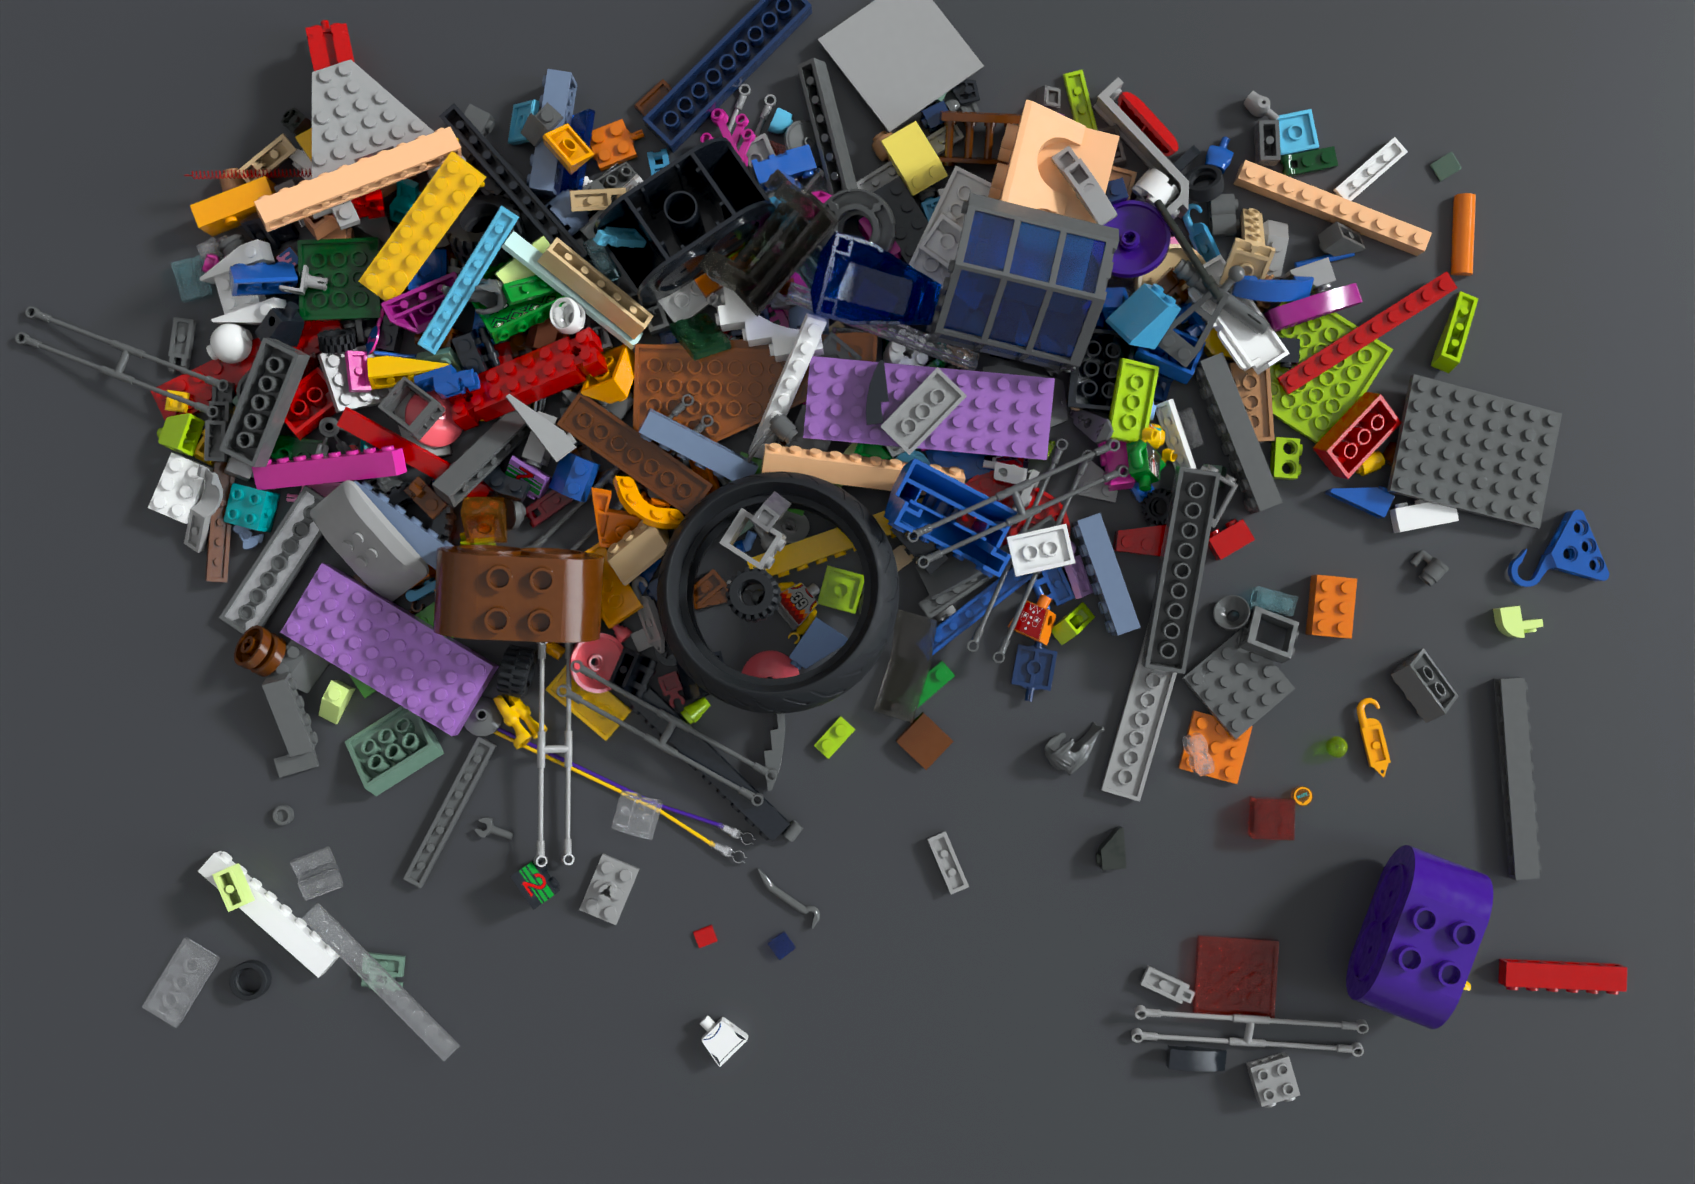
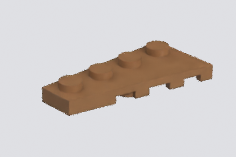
(1257, 399)

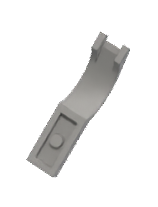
(201, 513)

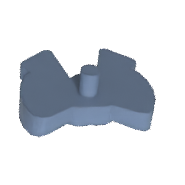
(248, 540)

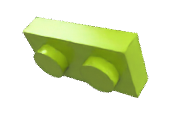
(834, 737)

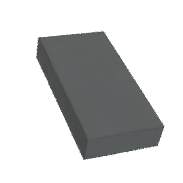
(290, 765)

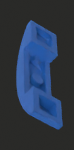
(1273, 290)

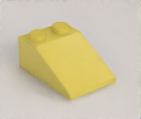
(914, 158)

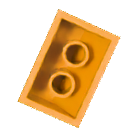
(615, 383)

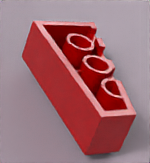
(1140, 540)

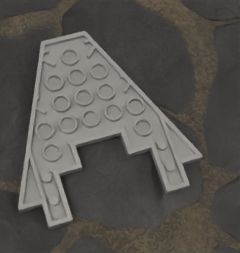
(354, 121)

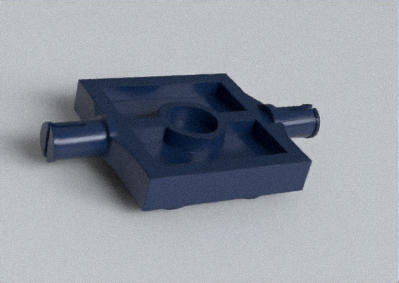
(1033, 668)

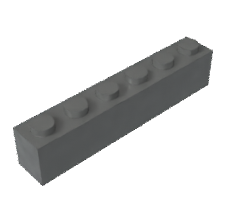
(481, 458)

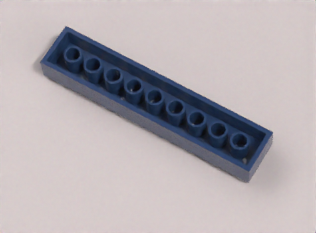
(724, 69)

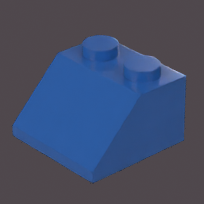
(574, 477)

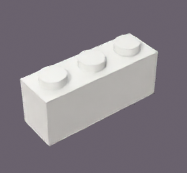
(1420, 515)

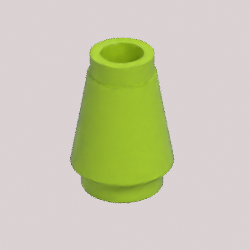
(695, 710)

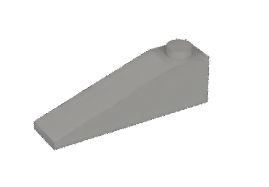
(550, 436)

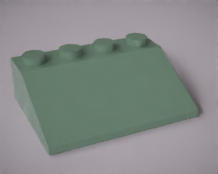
(392, 749)

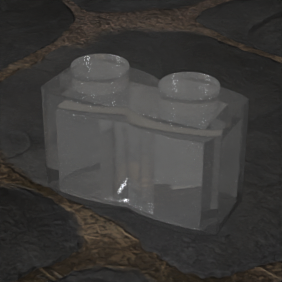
(1199, 758)

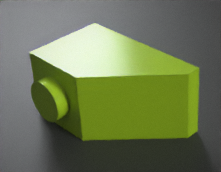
(1072, 623)

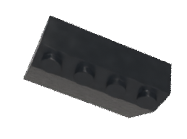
(1094, 381)

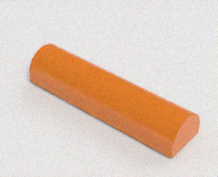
(1463, 234)

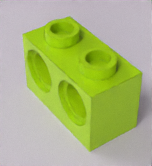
(1279, 457)

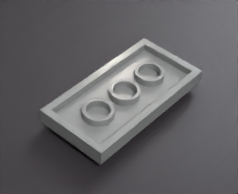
(923, 411)

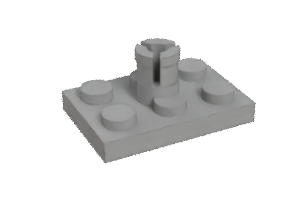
(609, 889)

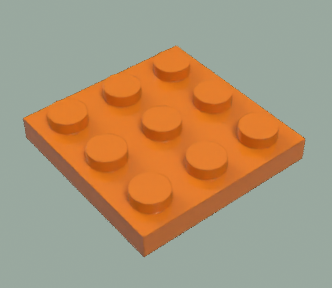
(1224, 750)

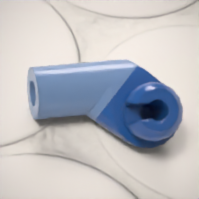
(747, 543)

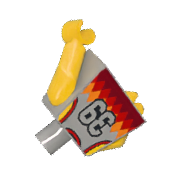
(798, 606)

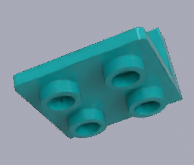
(251, 508)

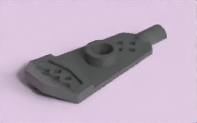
(1100, 427)

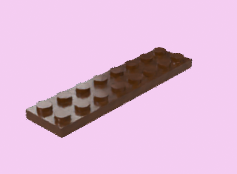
(633, 454)

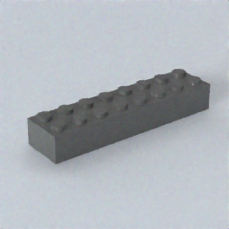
(1236, 434)

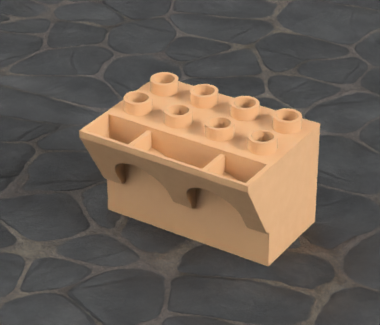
(1032, 176)

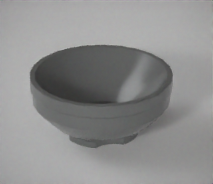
(515, 514)
(1230, 604)

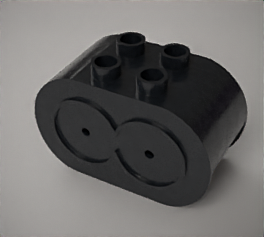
(683, 213)

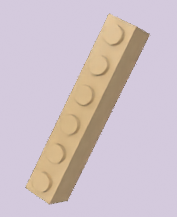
(595, 288)

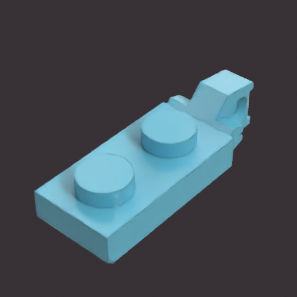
(619, 237)

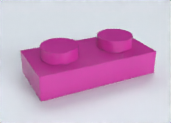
(357, 371)

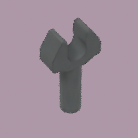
(491, 829)

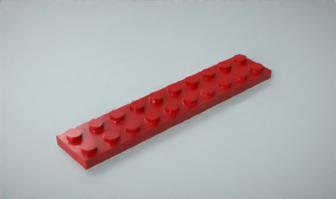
(202, 392)

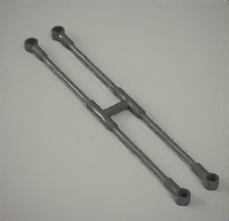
(126, 351)
(609, 476)
(1014, 492)
(979, 630)
(673, 722)

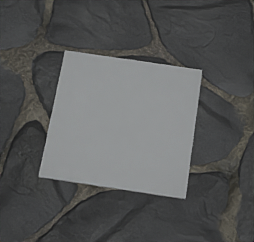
(900, 56)

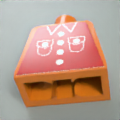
(1036, 620)

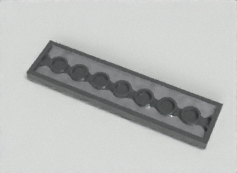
(276, 565)

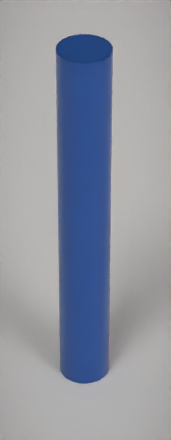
(1331, 258)

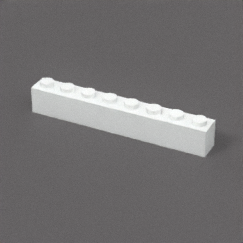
(277, 920)

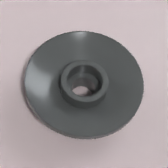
(489, 723)

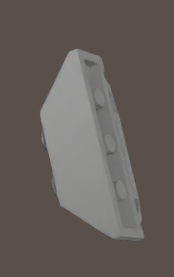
(1276, 236)

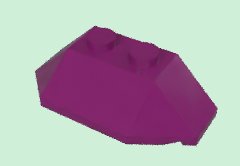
(418, 306)

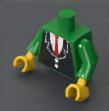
(1145, 461)

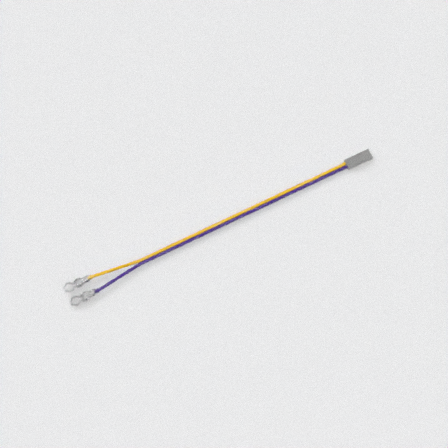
(733, 832)

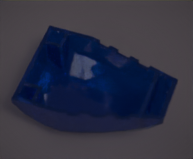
(870, 286)

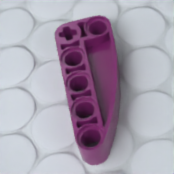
(1313, 307)

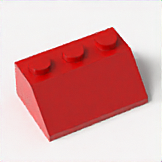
(310, 404)

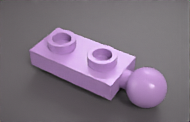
(1078, 576)

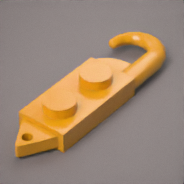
(1373, 738)

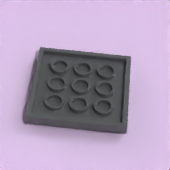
(1237, 685)

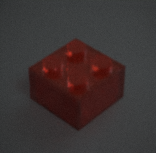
(1272, 818)

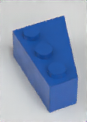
(793, 162)

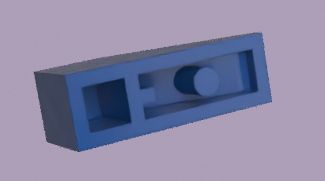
(1369, 500)

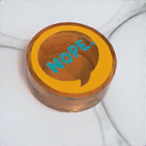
(1302, 795)

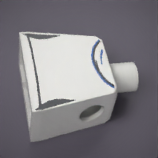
(722, 1038)

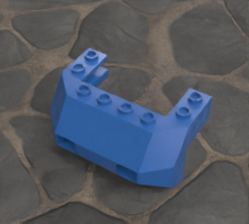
(944, 498)

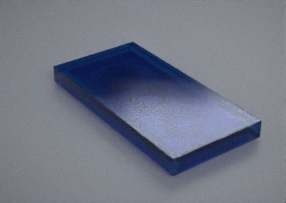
(582, 124)

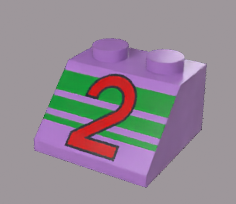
(523, 471)

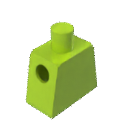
(181, 433)

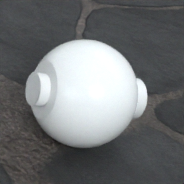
(230, 343)

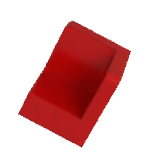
(504, 351)

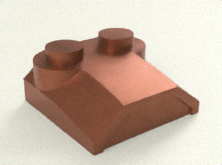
(543, 334)

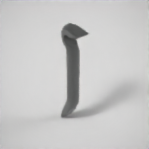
(789, 900)

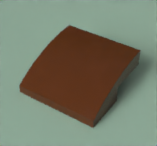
(924, 741)

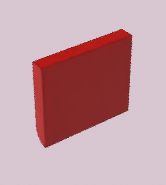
(705, 936)

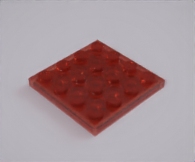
(1236, 976)

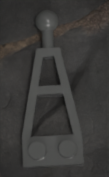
(1178, 346)

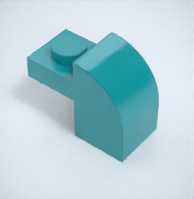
(406, 196)

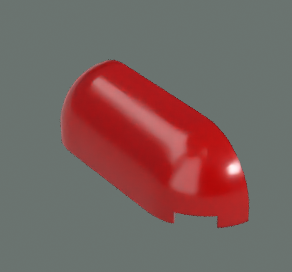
(1148, 123)

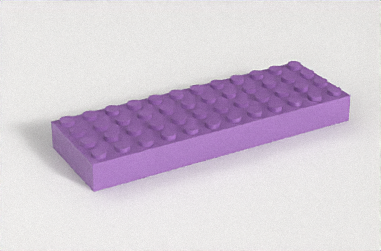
(997, 418)

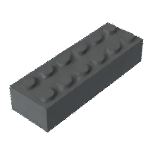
(264, 402)

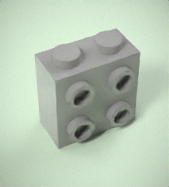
(1273, 1079)

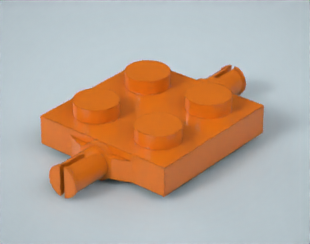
(613, 144)

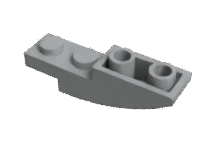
(1085, 186)

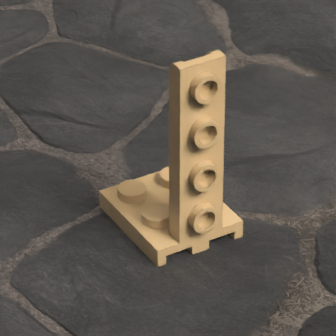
(1251, 249)

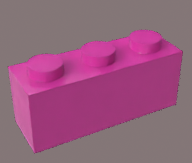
(1110, 461)

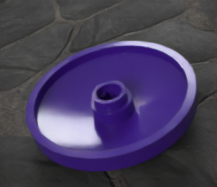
(1142, 238)

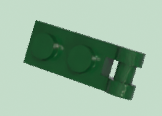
(1309, 161)

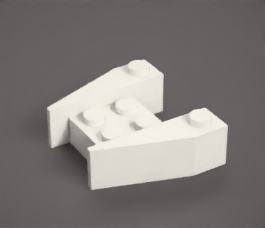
(242, 309)

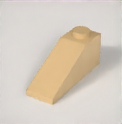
(269, 158)

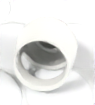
(569, 319)

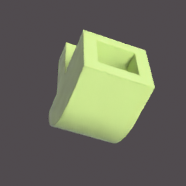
(1510, 622)

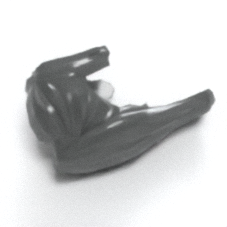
(487, 293)
(1071, 754)

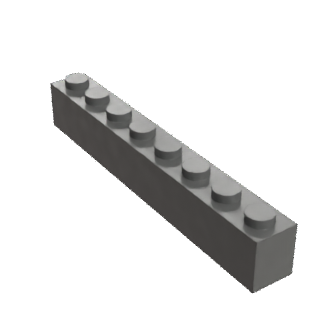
(827, 126)

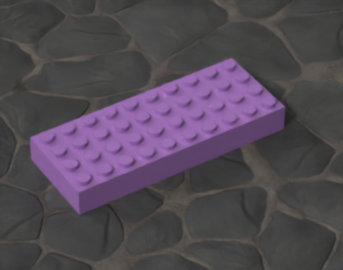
(389, 649)

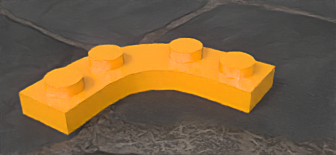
(634, 503)

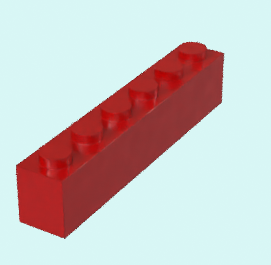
(1563, 975)

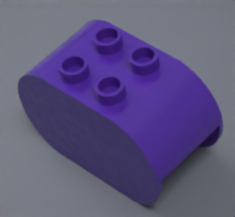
(1420, 937)

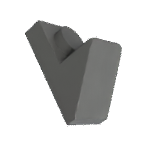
(541, 124)

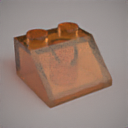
(484, 519)

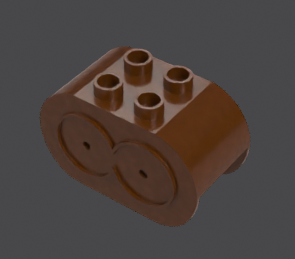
(518, 593)

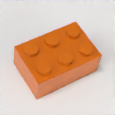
(1331, 606)

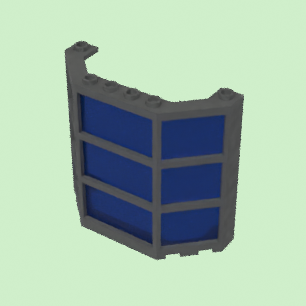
(1025, 284)

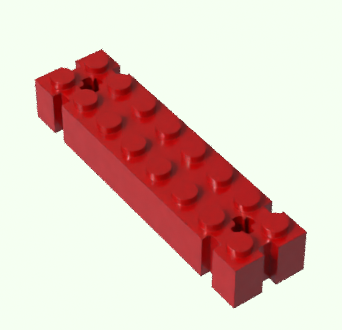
(530, 378)

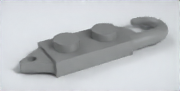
(649, 617)

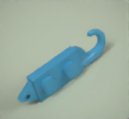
(1200, 236)

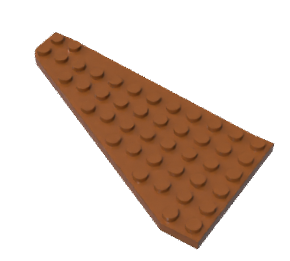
(726, 385)

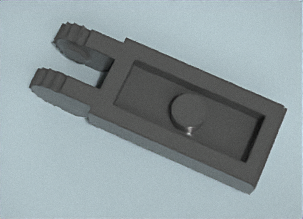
(181, 342)

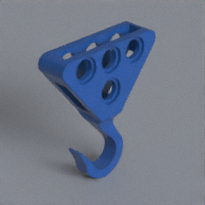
(1577, 561)

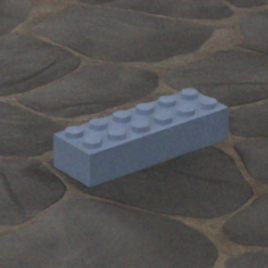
(546, 169)
(1105, 574)

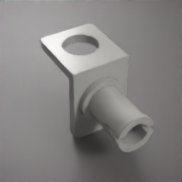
(306, 281)

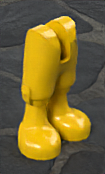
(511, 718)

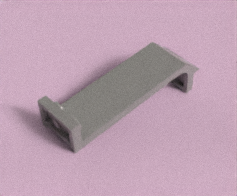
(1142, 145)

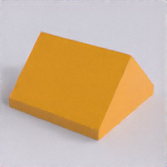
(567, 147)

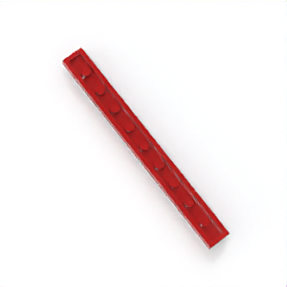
(1367, 333)

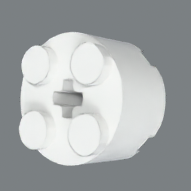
(1154, 186)
(894, 354)

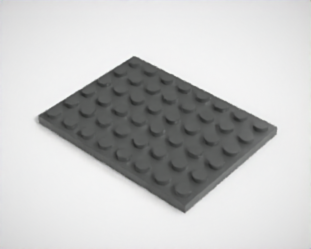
(1474, 452)

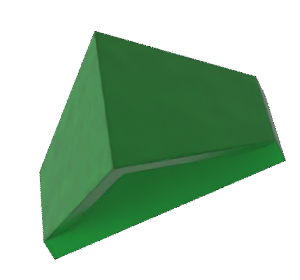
(870, 450)

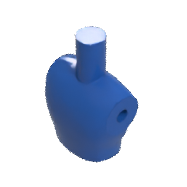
(1219, 155)

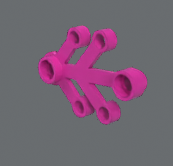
(720, 119)

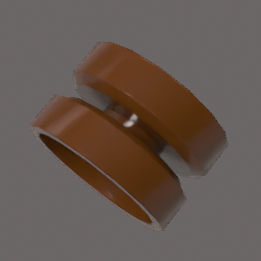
(260, 651)

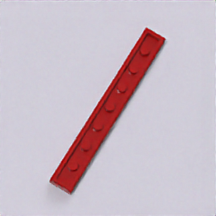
(413, 454)

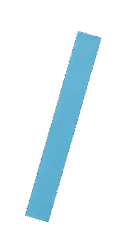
(468, 279)

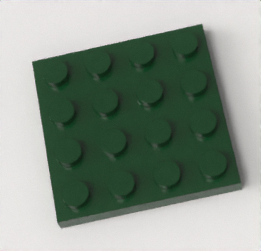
(343, 264)

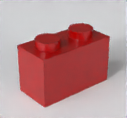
(1229, 539)

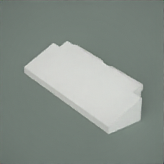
(1241, 342)

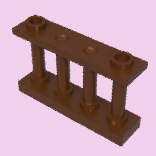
(970, 120)

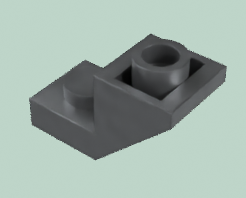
(770, 512)

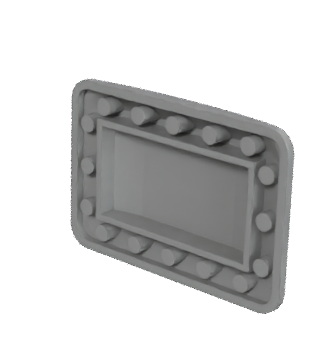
(368, 541)

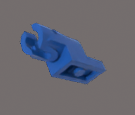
(448, 381)

